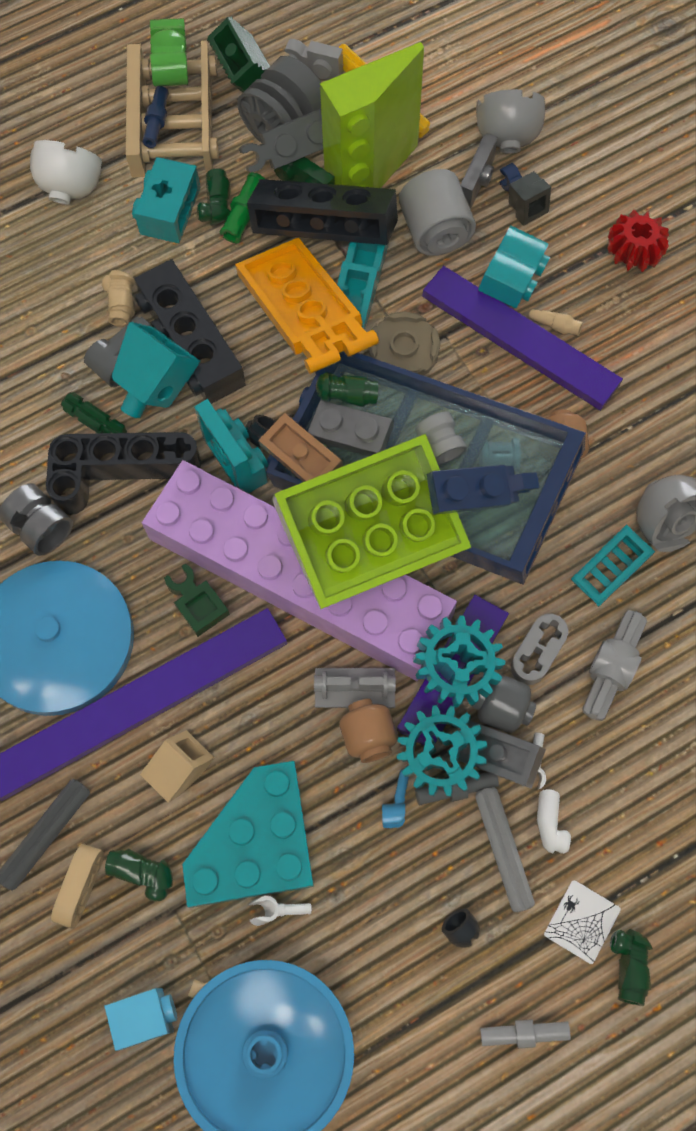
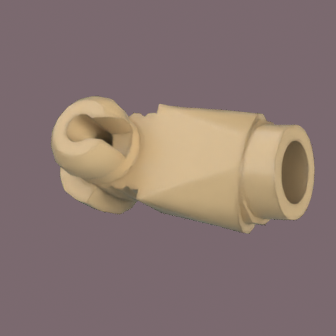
(120, 298)

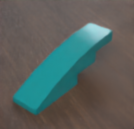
(361, 275)

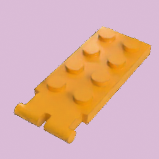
(305, 304)

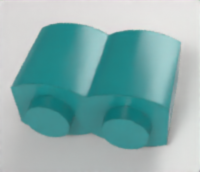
(514, 266)

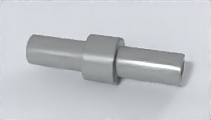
(525, 1033)

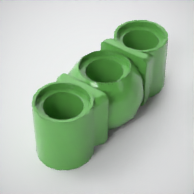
(168, 52)

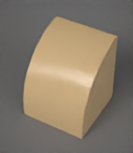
(176, 765)

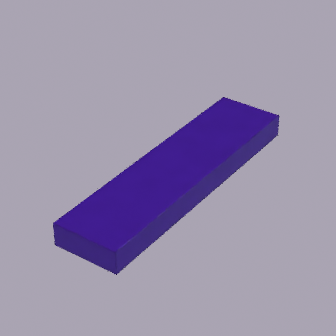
(491, 618)

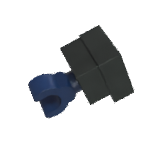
(527, 194)

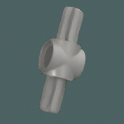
(614, 665)

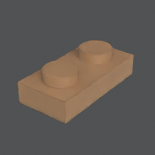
(298, 449)

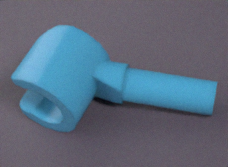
(394, 814)

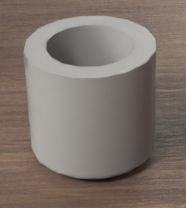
(437, 212)

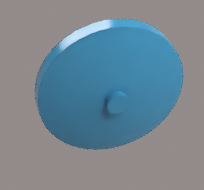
(61, 637)
(264, 1051)

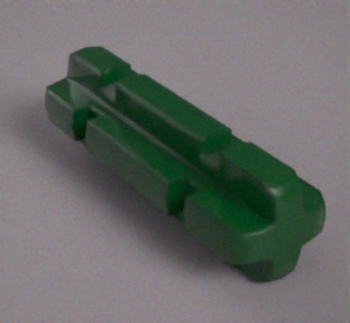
(91, 415)

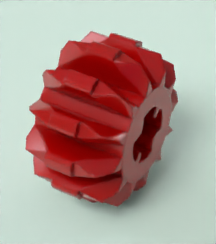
(638, 240)

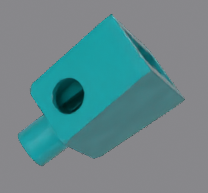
(151, 369)

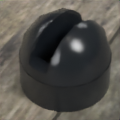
(461, 928)

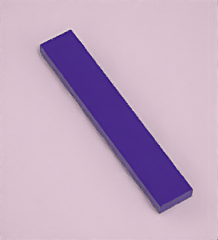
(522, 338)

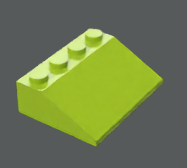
(372, 118)
(368, 522)

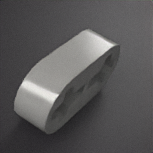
(531, 644)

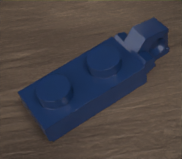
(477, 488)

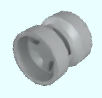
(442, 437)

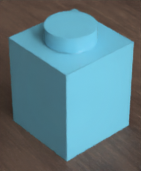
(140, 1018)

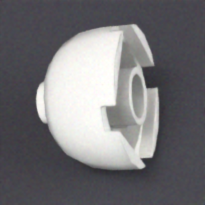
(64, 171)

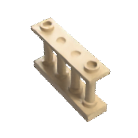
(141, 96)

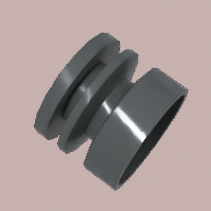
(282, 94)

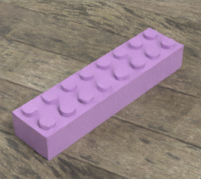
(248, 546)

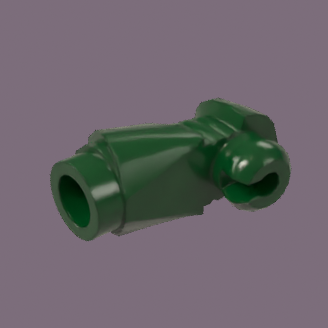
(218, 193)
(349, 389)
(139, 870)
(633, 968)

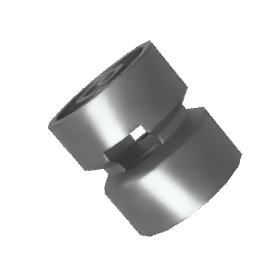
(35, 519)

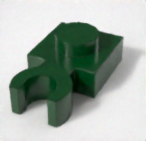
(198, 604)

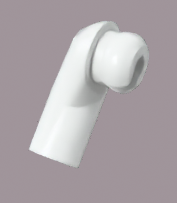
(547, 823)

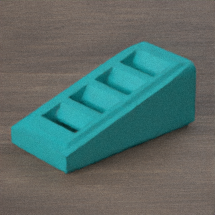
(630, 539)

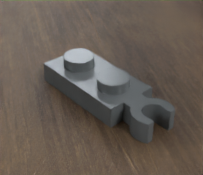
(287, 142)

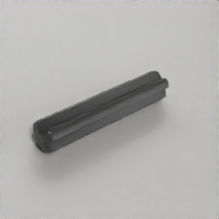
(43, 834)

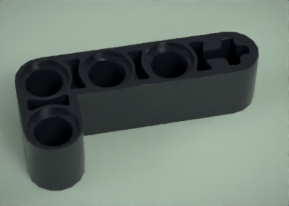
(121, 466)

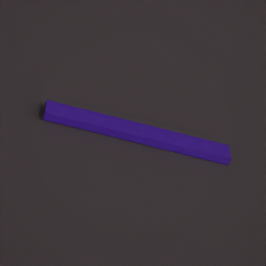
(138, 702)

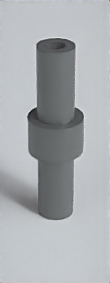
(487, 780)

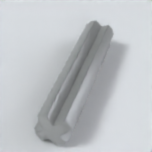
(504, 849)

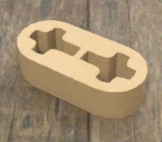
(77, 886)

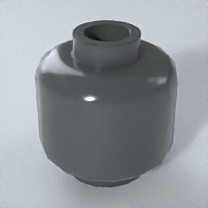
(506, 706)

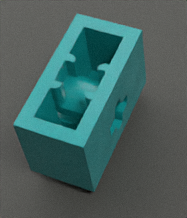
(166, 200)

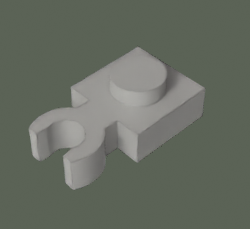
(321, 58)

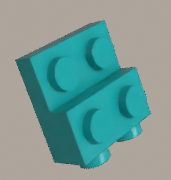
(229, 446)

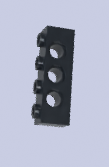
(323, 211)
(166, 287)

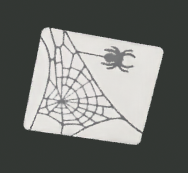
(582, 922)

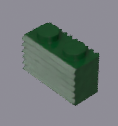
(238, 53)

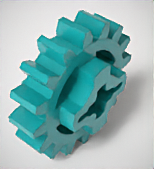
(477, 661)
(458, 739)

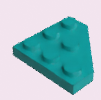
(254, 842)

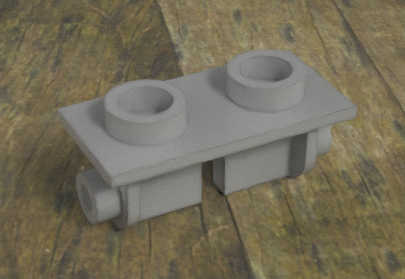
(347, 685)

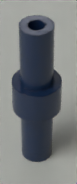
(155, 116)

